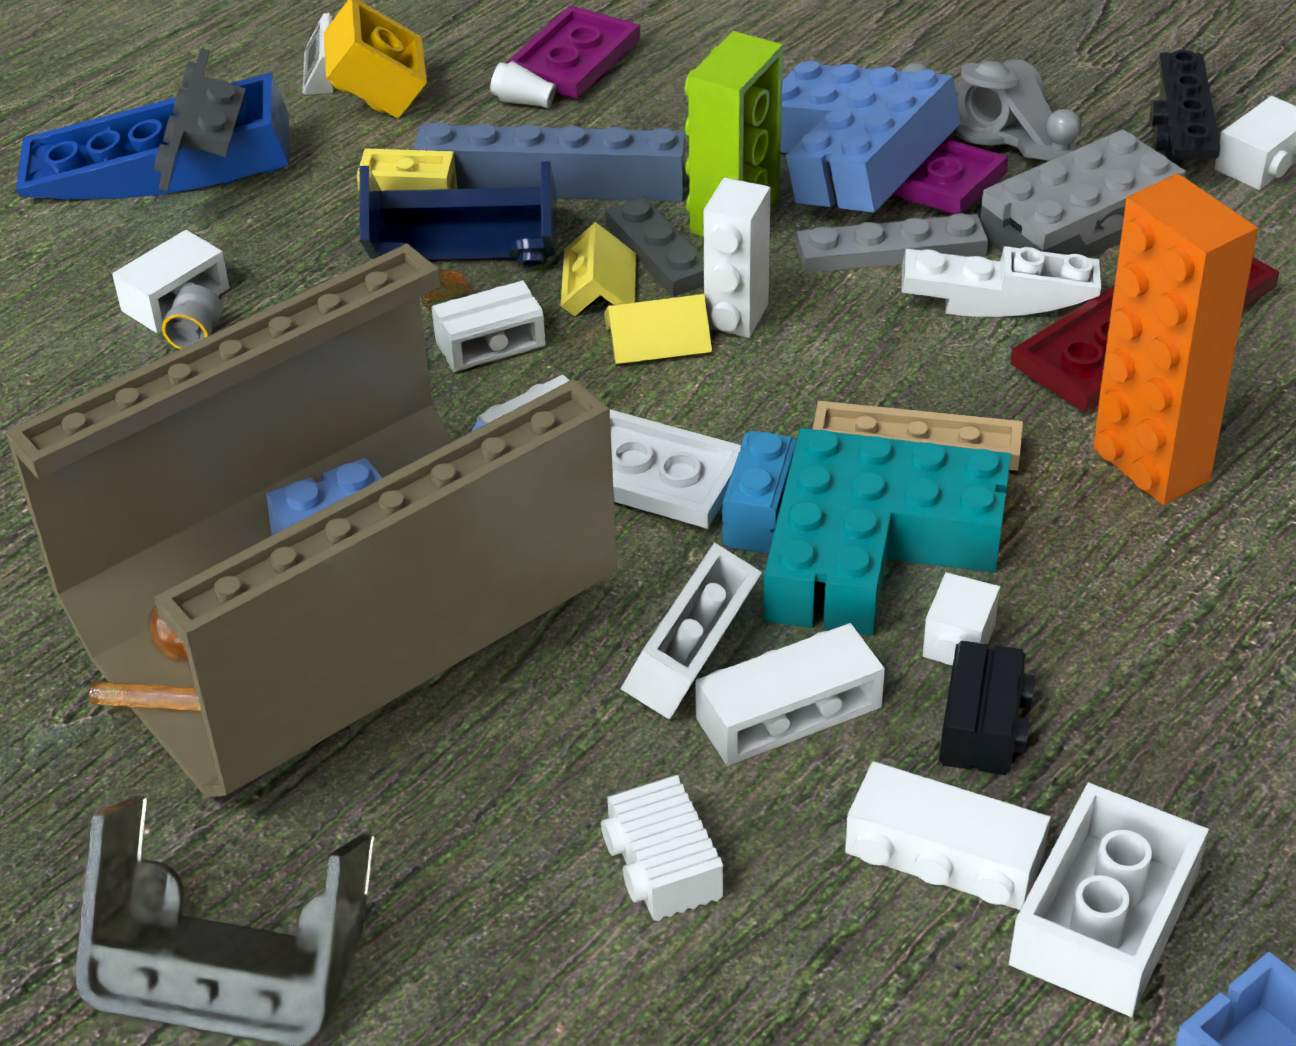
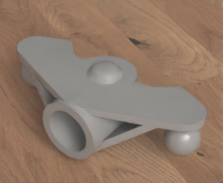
(1008, 106)

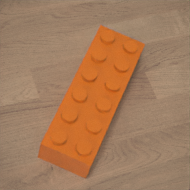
(1172, 336)

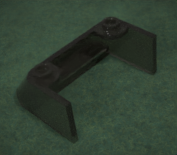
(206, 974)

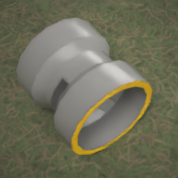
(192, 316)

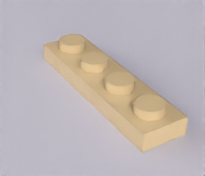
(922, 426)

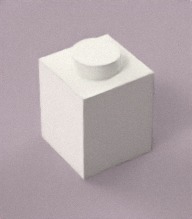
(960, 611)

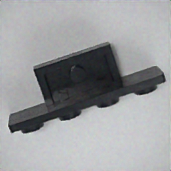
(1184, 110)

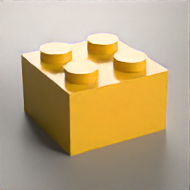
(374, 58)

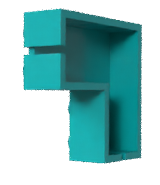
(871, 501)

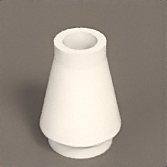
(520, 86)

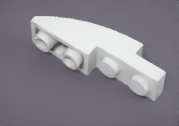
(1016, 285)

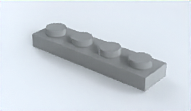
(886, 242)

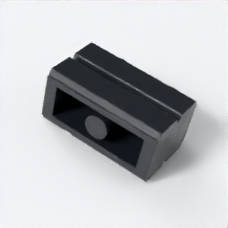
(983, 708)

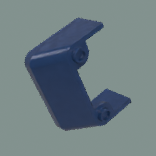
(461, 221)

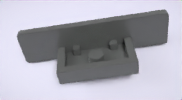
(205, 118)

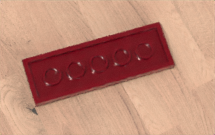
(1072, 351)

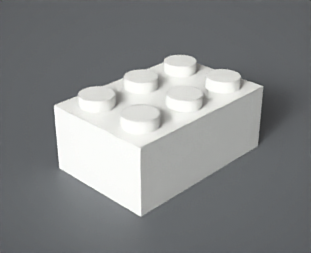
(1108, 898)

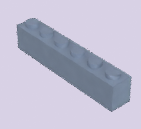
(583, 161)

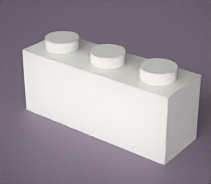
(736, 256)
(690, 631)
(789, 693)
(947, 835)

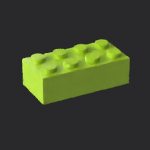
(734, 120)

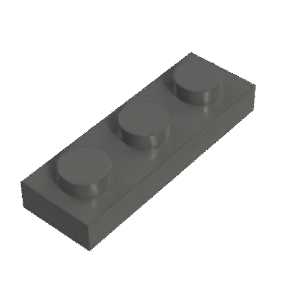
(657, 245)

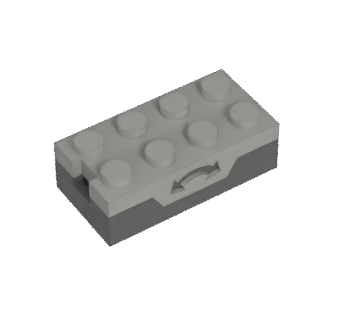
(1074, 199)

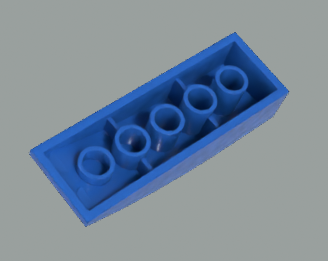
(118, 151)

